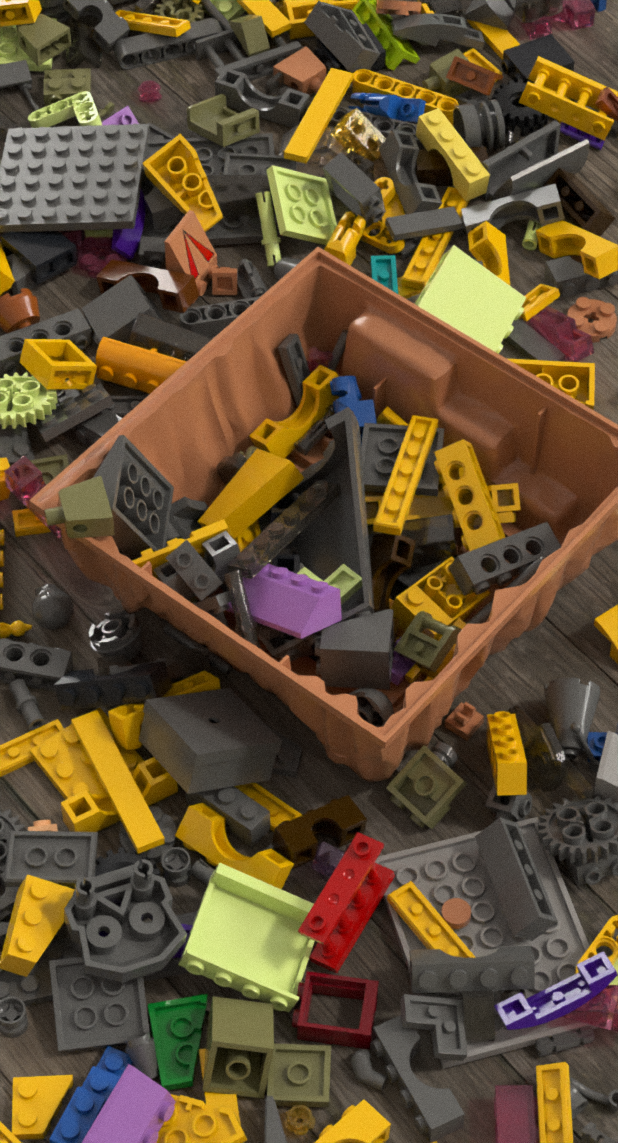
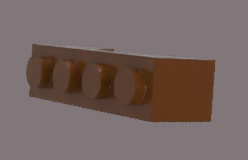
(175, 289)

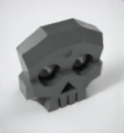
(132, 945)

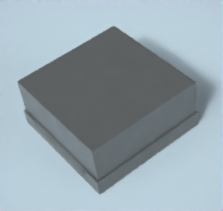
(209, 740)

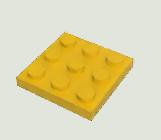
(68, 765)

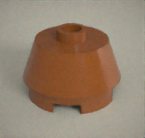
(18, 311)

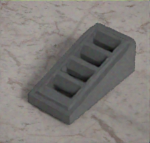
(273, 1127)

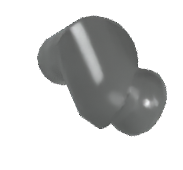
(364, 1072)

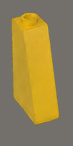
(253, 491)

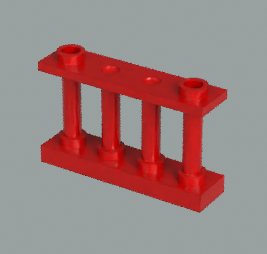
(346, 903)

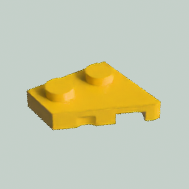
(36, 1103)

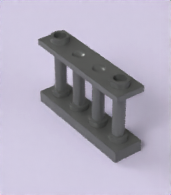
(254, 66)

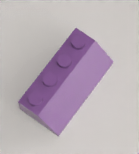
(291, 601)
(132, 1111)

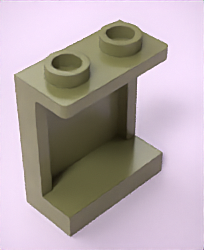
(221, 124)

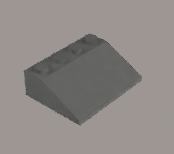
(137, 498)

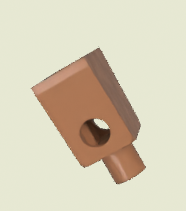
(302, 71)

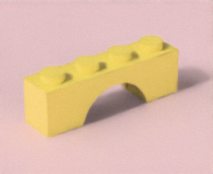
(467, 171)

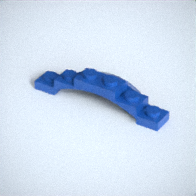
(91, 1097)

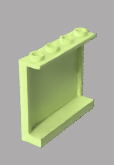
(471, 299)
(249, 938)

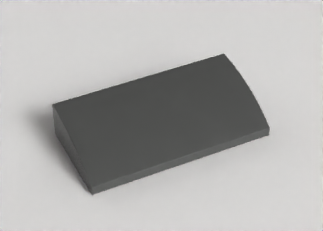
(536, 176)

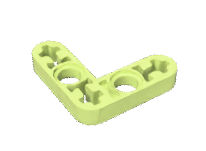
(78, 105)

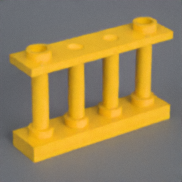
(573, 86)

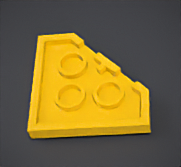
(200, 1123)

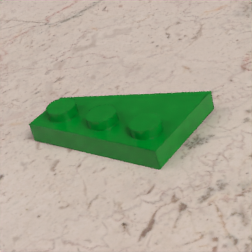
(177, 1038)

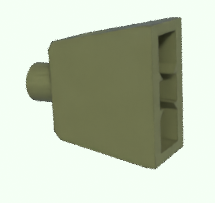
(43, 38)
(437, 76)
(83, 510)

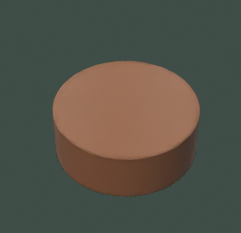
(456, 913)

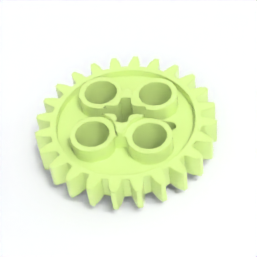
(24, 400)

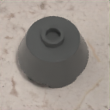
(117, 635)

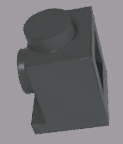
(152, 252)

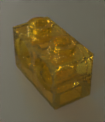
(359, 135)

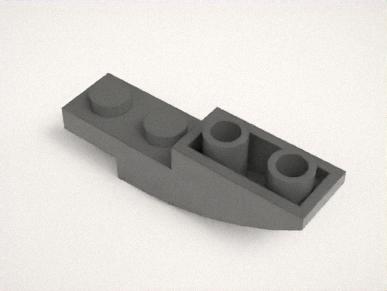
(431, 27)

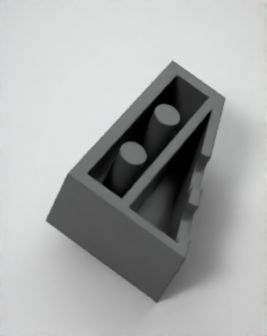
(343, 36)

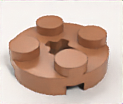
(396, 7)
(602, 313)

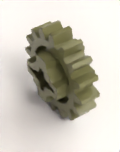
(180, 9)

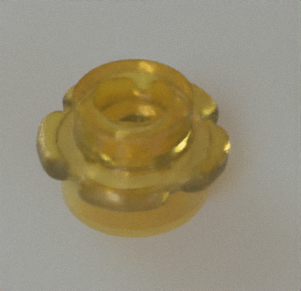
(299, 1112)

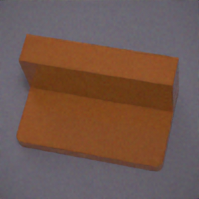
(472, 75)

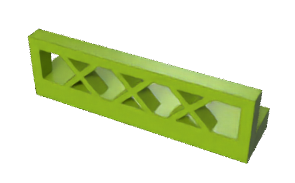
(380, 25)

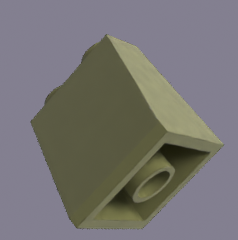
(238, 1047)

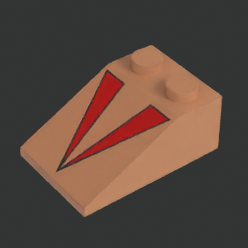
(191, 251)

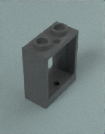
(354, 189)

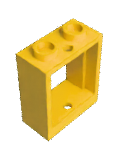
(56, 360)

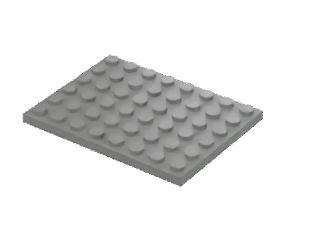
(458, 871)

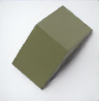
(251, 34)

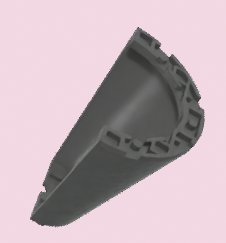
(330, 540)

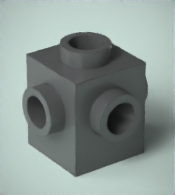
(509, 806)

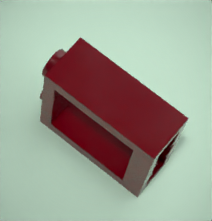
(340, 987)

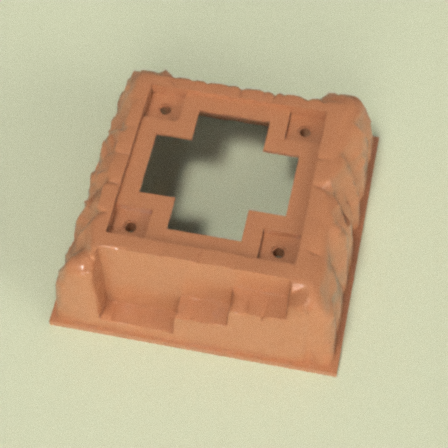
(416, 367)

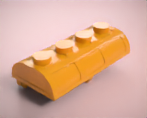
(133, 365)

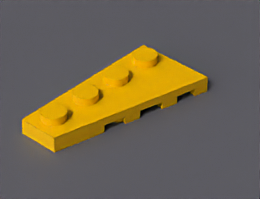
(196, 539)

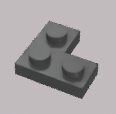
(440, 1016)

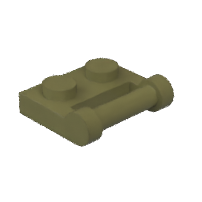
(422, 648)

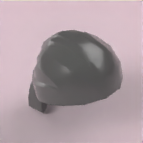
(52, 607)

